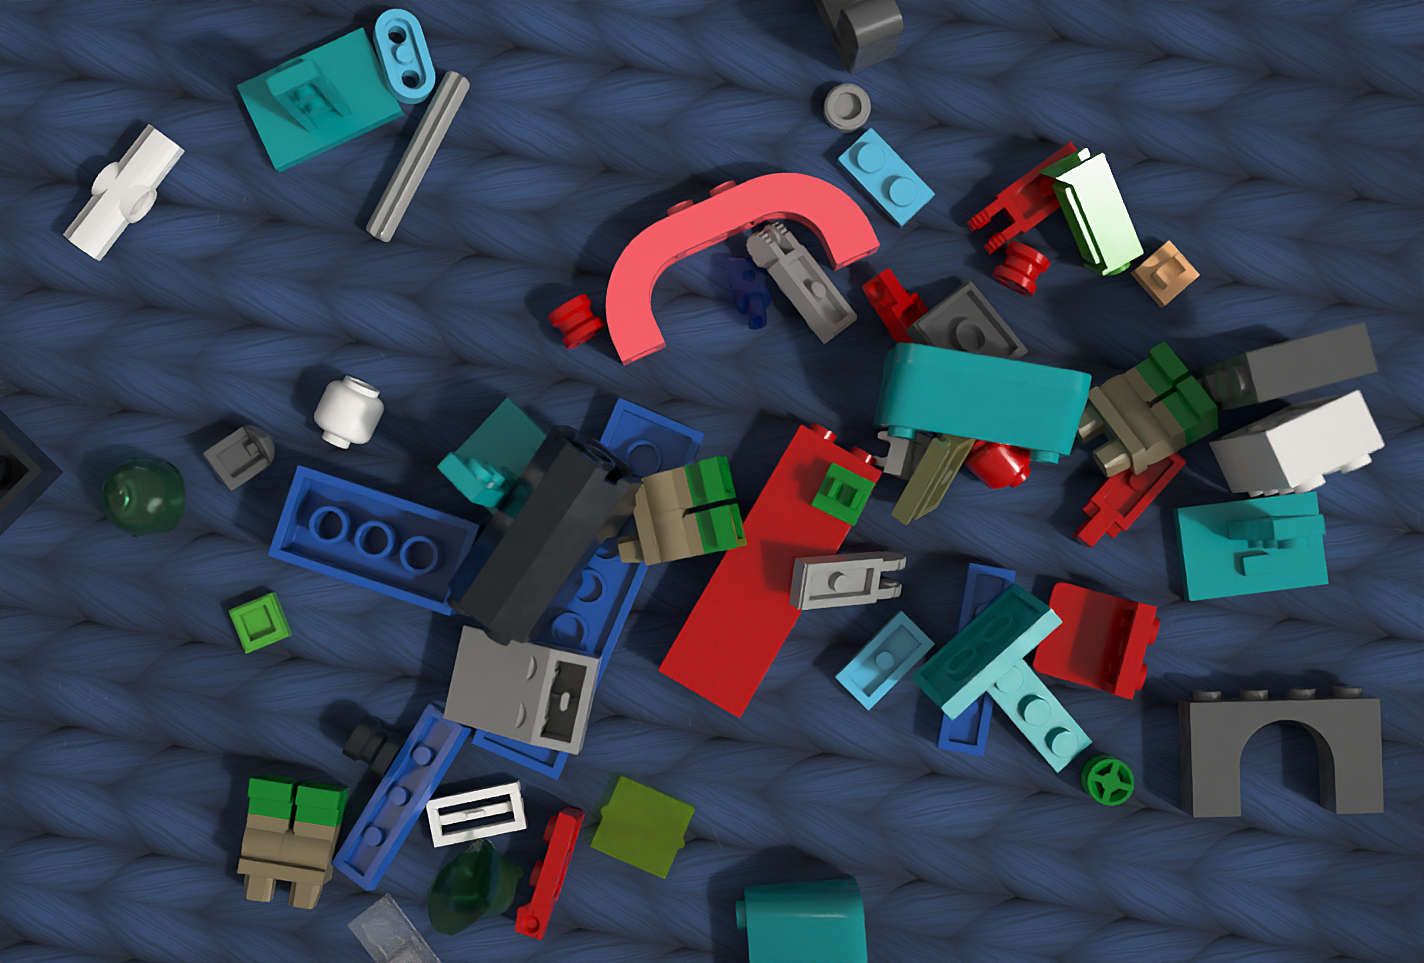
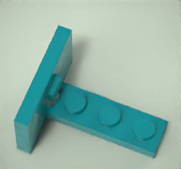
(320, 100)
(494, 455)
(1251, 546)
(990, 659)

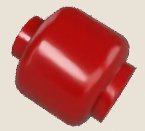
(998, 464)

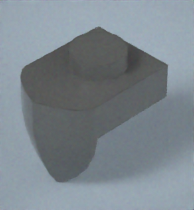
(241, 456)

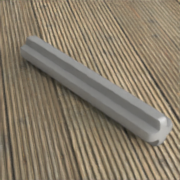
(418, 156)

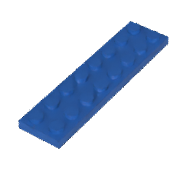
(609, 586)

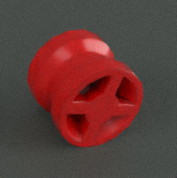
(1021, 268)
(576, 321)

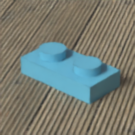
(885, 178)
(884, 660)

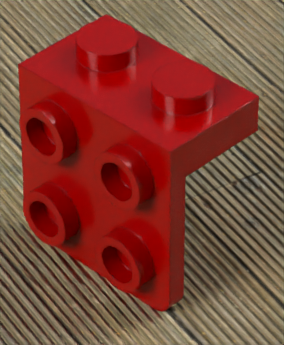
(1098, 640)

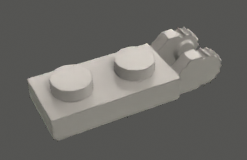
(801, 280)
(844, 579)

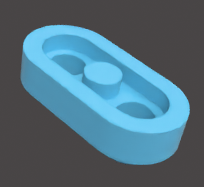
(405, 58)

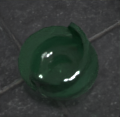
(144, 497)

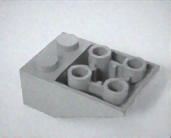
(523, 690)

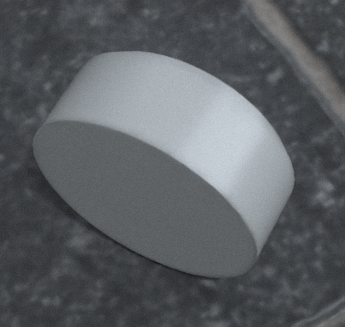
(846, 108)

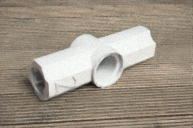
(123, 192)

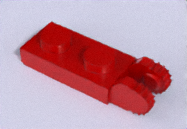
(1023, 202)

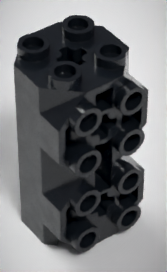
(544, 537)

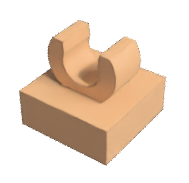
(1165, 274)

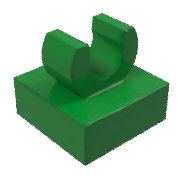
(842, 494)

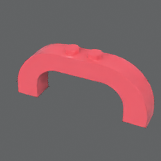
(729, 211)

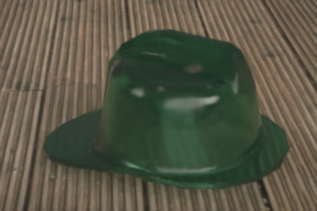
(472, 887)

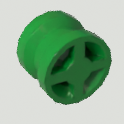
(1116, 783)

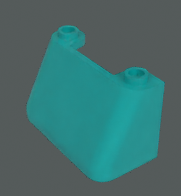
(804, 922)

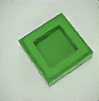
(260, 622)

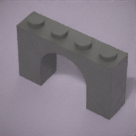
(1288, 367)
(1341, 724)

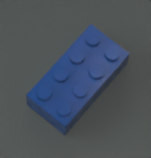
(373, 538)

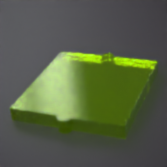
(643, 827)

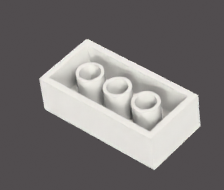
(1298, 445)

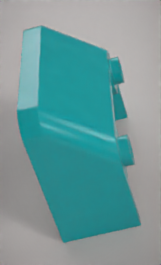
(981, 399)

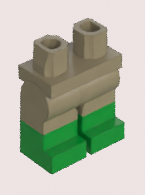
(1146, 413)
(664, 518)
(290, 837)

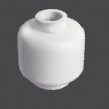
(349, 412)

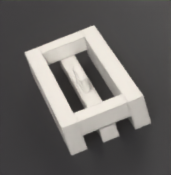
(515, 805)

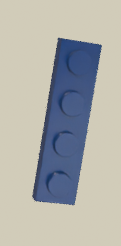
(970, 728)
(400, 797)

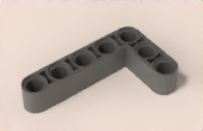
(862, 30)

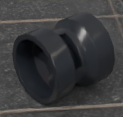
(374, 745)

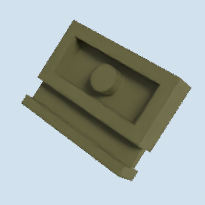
(932, 477)

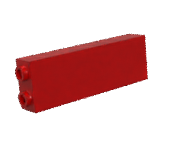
(746, 602)

